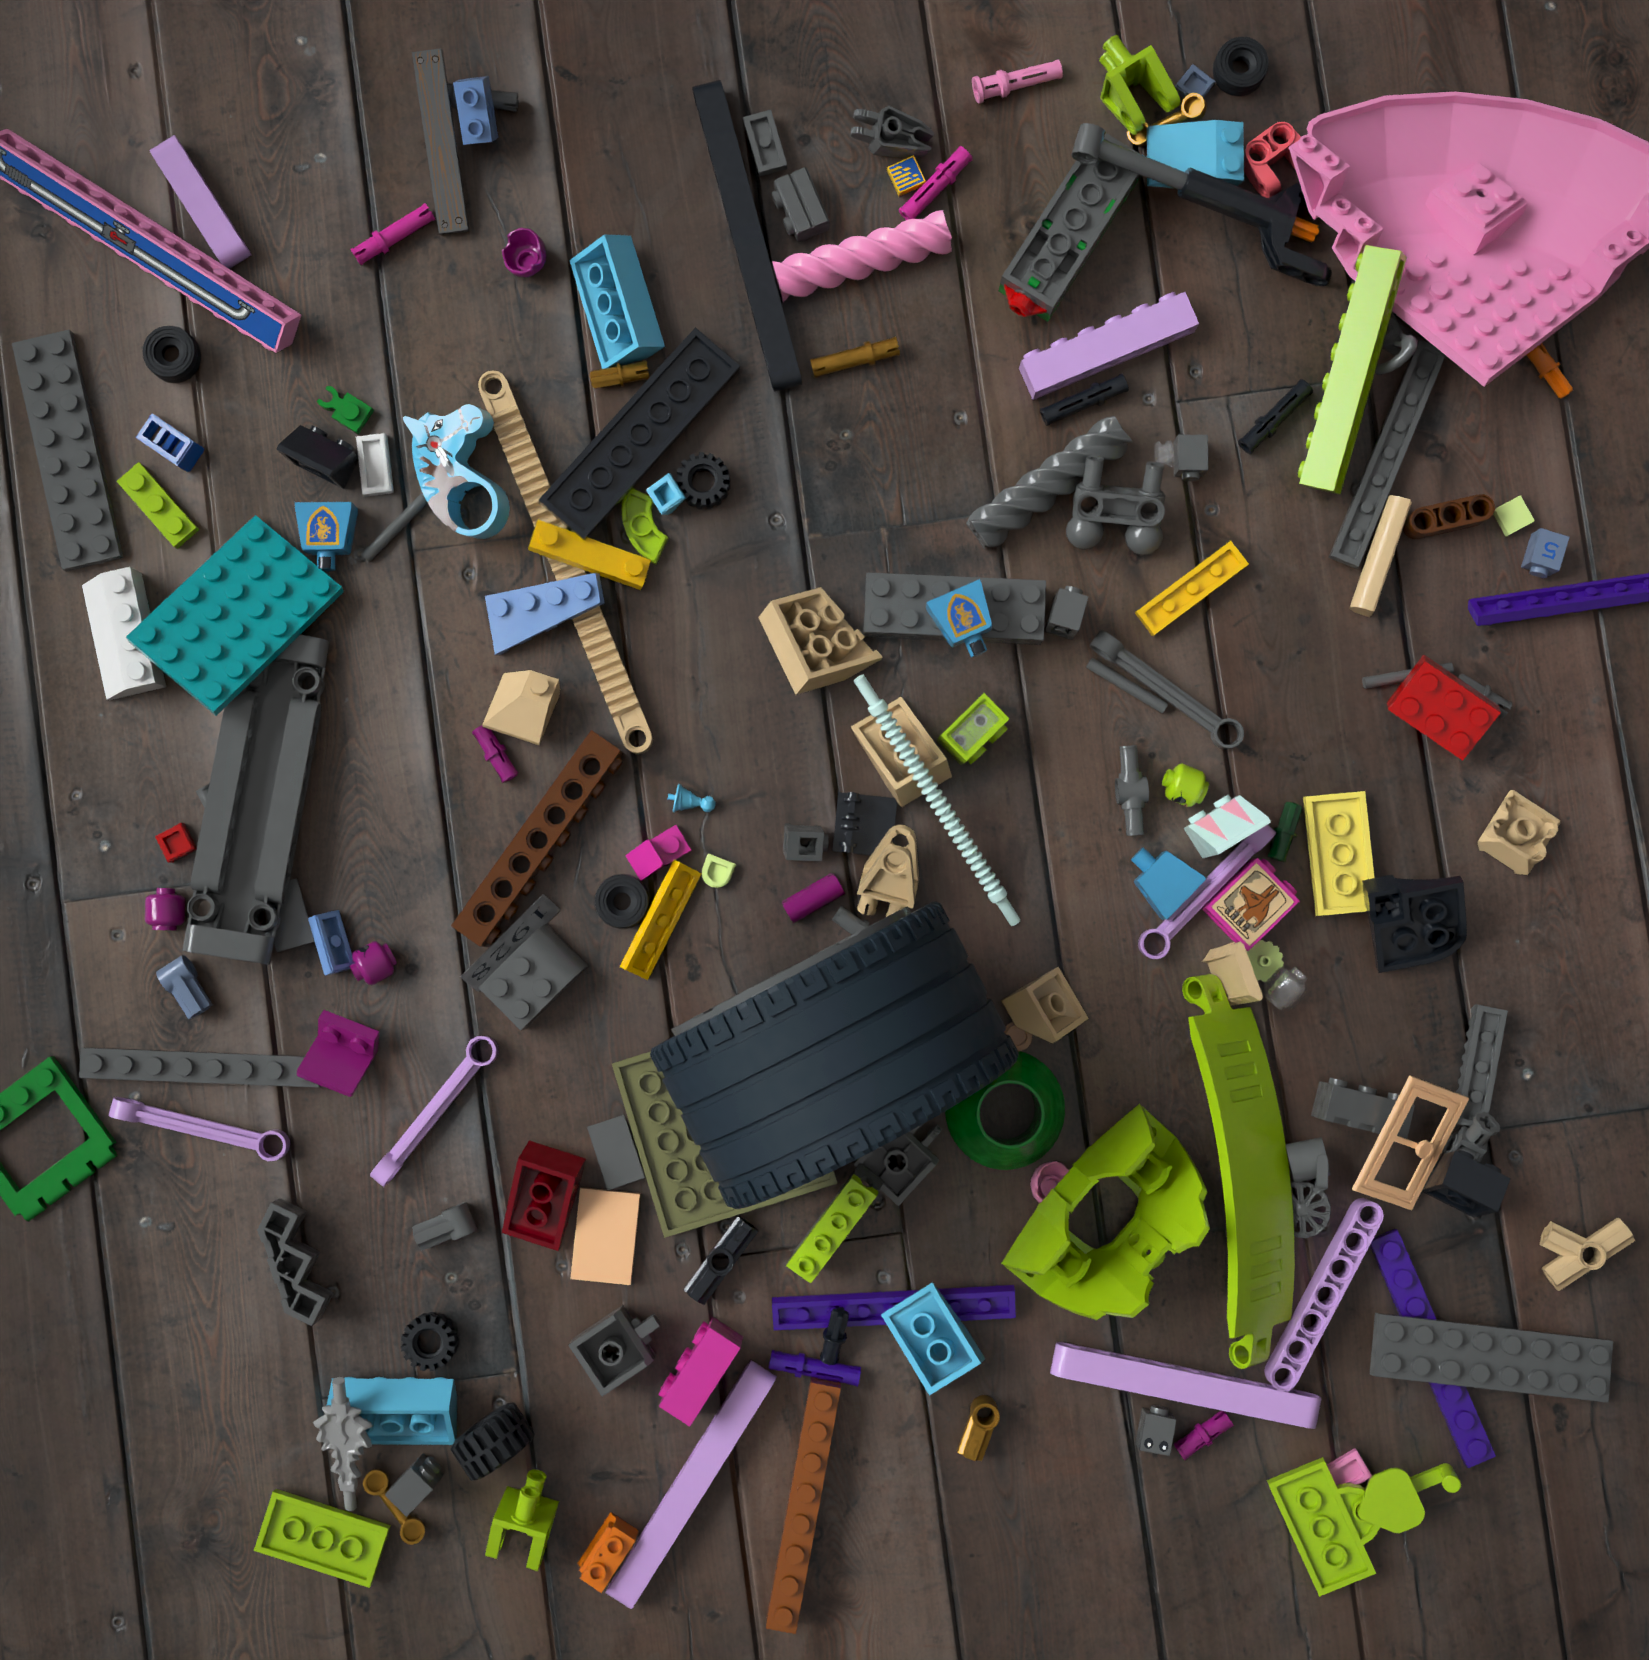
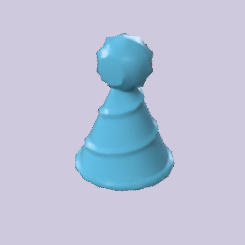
(685, 799)

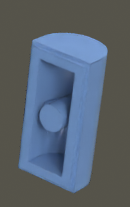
(331, 942)

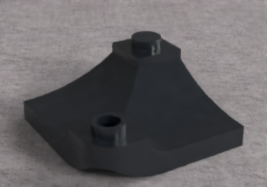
(1413, 920)

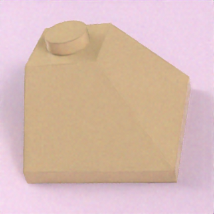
(523, 705)
(1046, 1007)

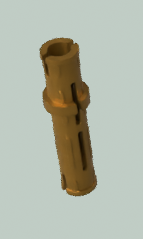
(854, 357)

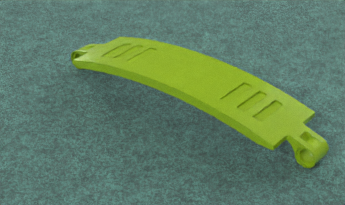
(1251, 1168)

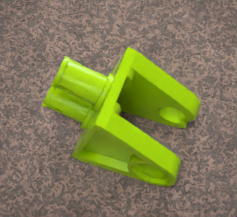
(1136, 69)
(524, 1512)

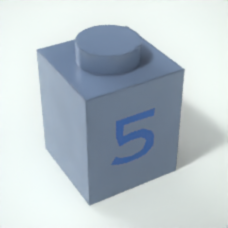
(1544, 553)

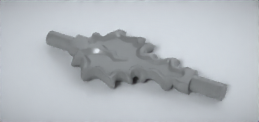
(345, 1434)

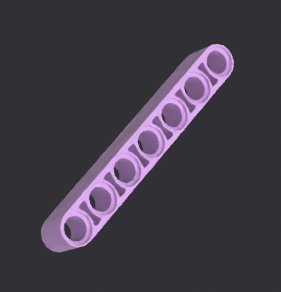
(1324, 1309)

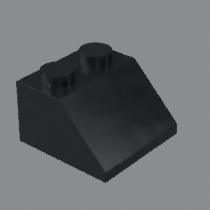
(320, 455)
(1467, 1184)

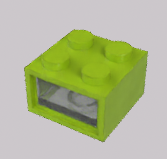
(973, 729)

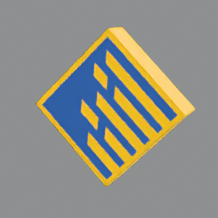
(906, 175)

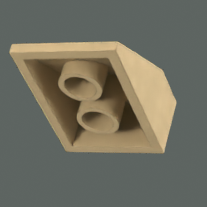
(887, 760)

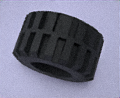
(492, 1441)

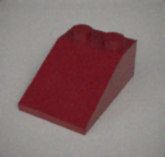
(542, 1195)

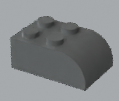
(533, 977)

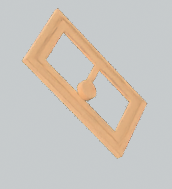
(1427, 1151)

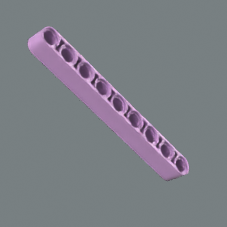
(1185, 1385)
(690, 1484)

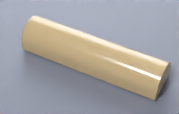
(1380, 555)

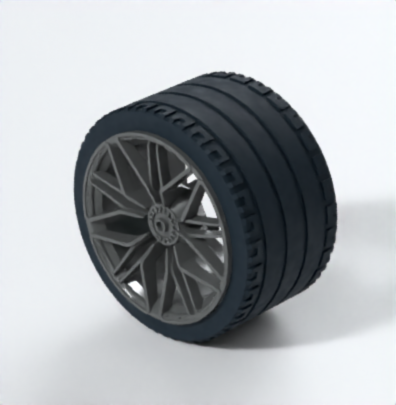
(834, 1056)

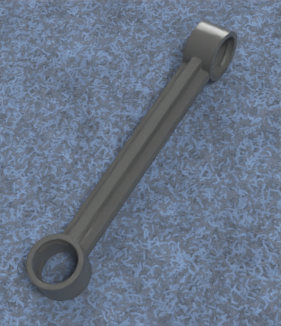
(1114, 651)

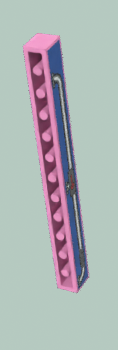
(146, 243)

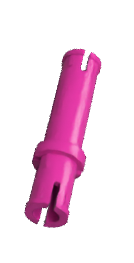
(944, 175)
(392, 234)

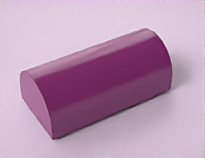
(813, 897)

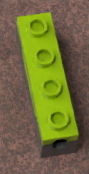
(835, 1223)

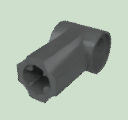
(452, 1223)

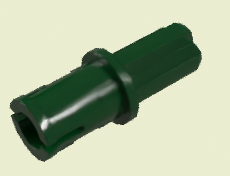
(1285, 831)

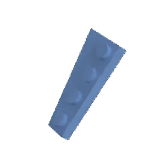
(528, 611)

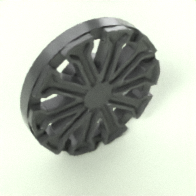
(1304, 1209)

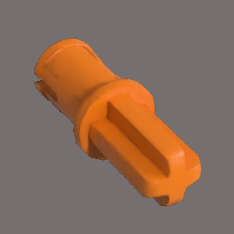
(1549, 370)

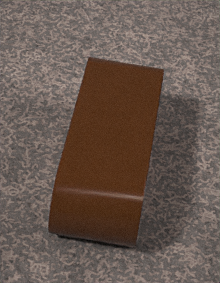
(1459, 508)

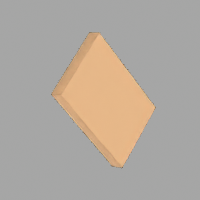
(605, 1236)

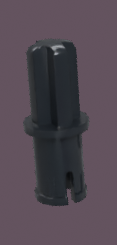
(834, 1336)

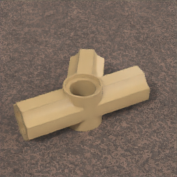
(1570, 1247)

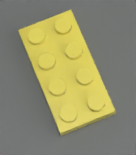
(1338, 851)

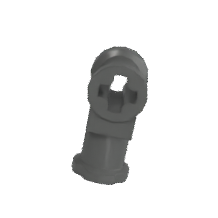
(1474, 1138)

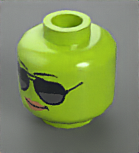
(1185, 785)

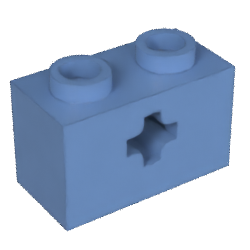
(475, 110)

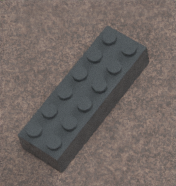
(898, 607)

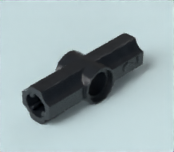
(709, 1275)

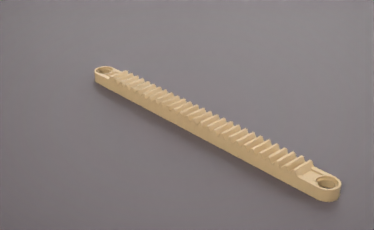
(591, 625)

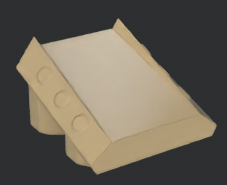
(1518, 833)
(1235, 972)

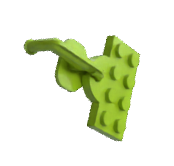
(1326, 1521)

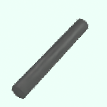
(394, 528)
(1394, 677)
(1127, 685)

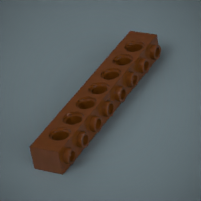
(469, 920)

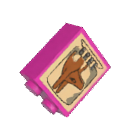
(1251, 903)

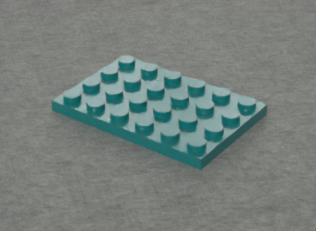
(235, 615)

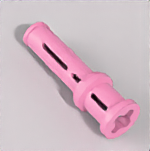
(1001, 79)

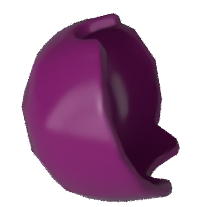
(524, 253)

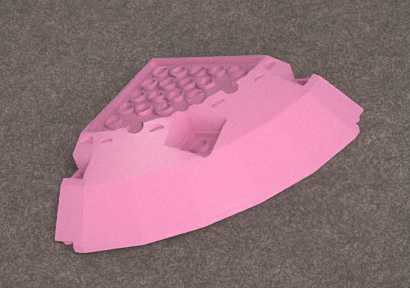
(1494, 270)

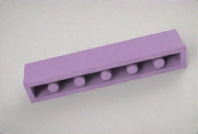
(1108, 345)

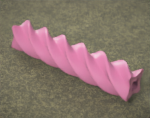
(860, 255)

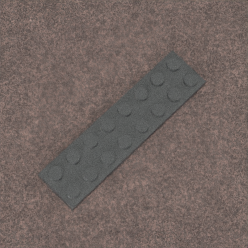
(67, 450)
(1491, 1357)

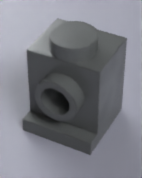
(804, 852)

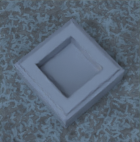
(1194, 82)

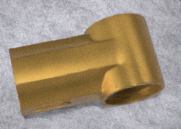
(978, 1429)

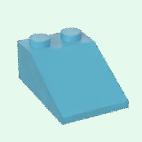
(1207, 146)
(933, 1338)

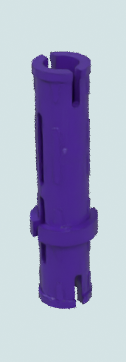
(813, 1367)

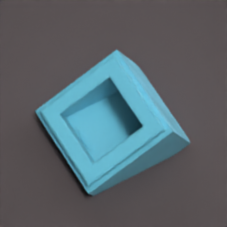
(666, 494)

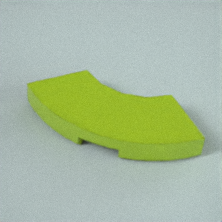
(640, 526)

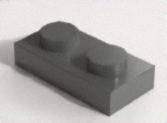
(765, 143)

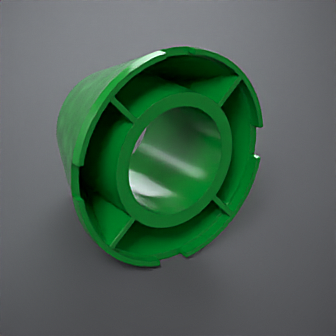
(1032, 1144)

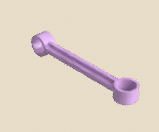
(1212, 884)
(136, 1111)
(394, 1160)

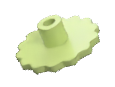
(1265, 959)

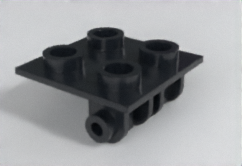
(862, 822)

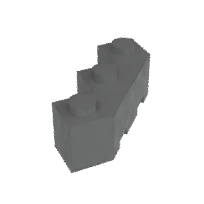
(292, 1262)

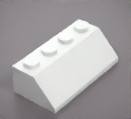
(115, 607)

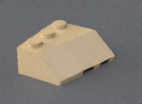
(815, 640)

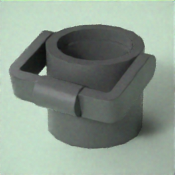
(1309, 1162)

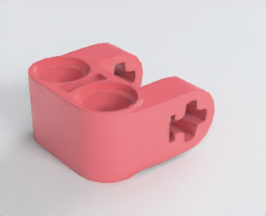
(1259, 172)

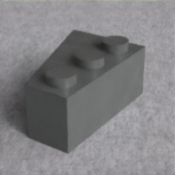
(1356, 1108)

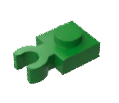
(348, 411)

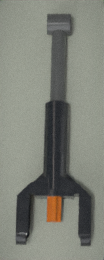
(1272, 216)

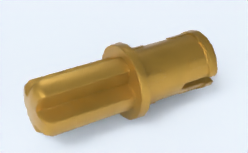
(619, 374)

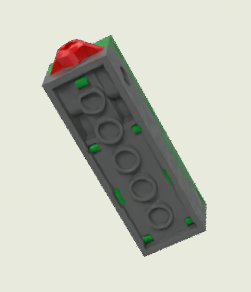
(1066, 236)

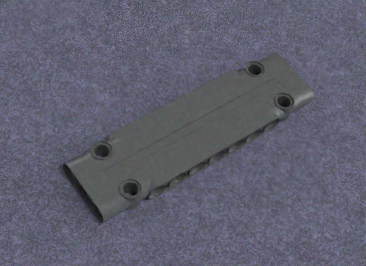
(256, 806)

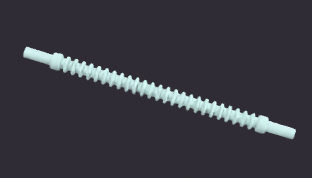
(878, 708)

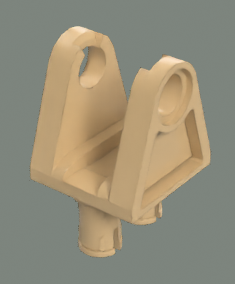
(890, 874)

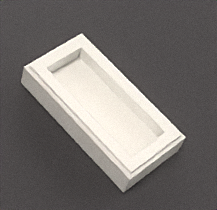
(374, 464)

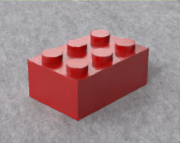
(1443, 707)

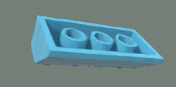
(616, 301)
(405, 1409)

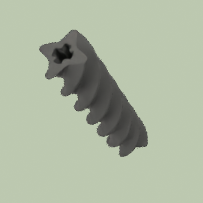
(1039, 488)

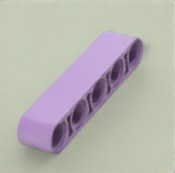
(200, 202)

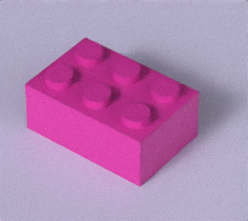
(699, 1370)

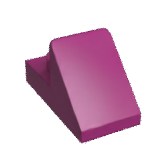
(658, 852)

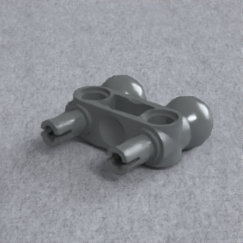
(1118, 506)

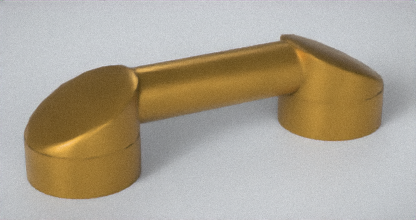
(1192, 108)
(412, 1528)

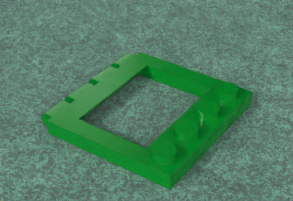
(74, 1166)

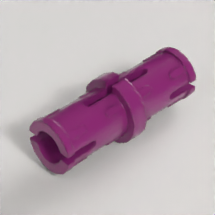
(495, 753)
(1203, 1434)

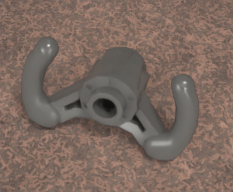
(1397, 342)

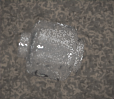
(1286, 988)

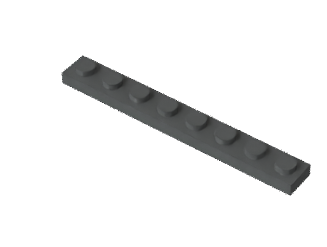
(1387, 455)
(191, 1067)

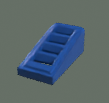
(186, 452)

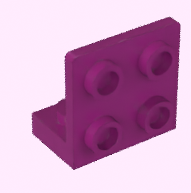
(339, 1054)

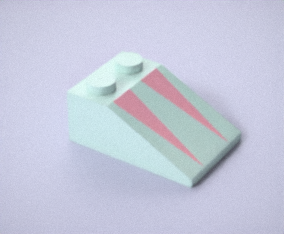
(1225, 825)

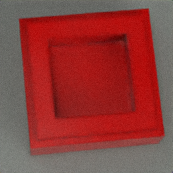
(176, 842)

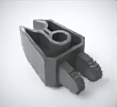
(892, 133)

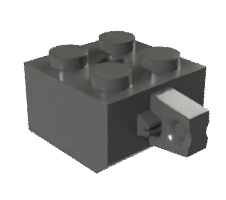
(617, 1330)

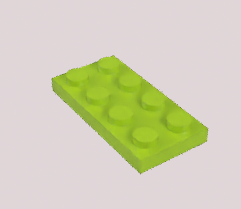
(322, 1538)

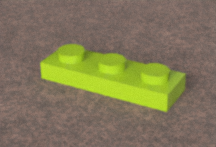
(158, 505)

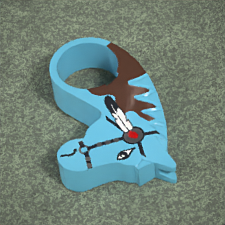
(440, 461)

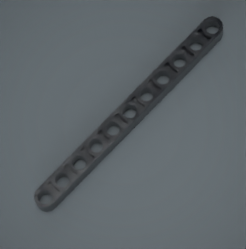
(747, 235)

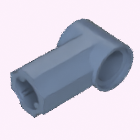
(181, 980)

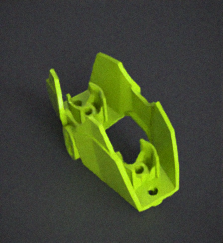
(1166, 1218)

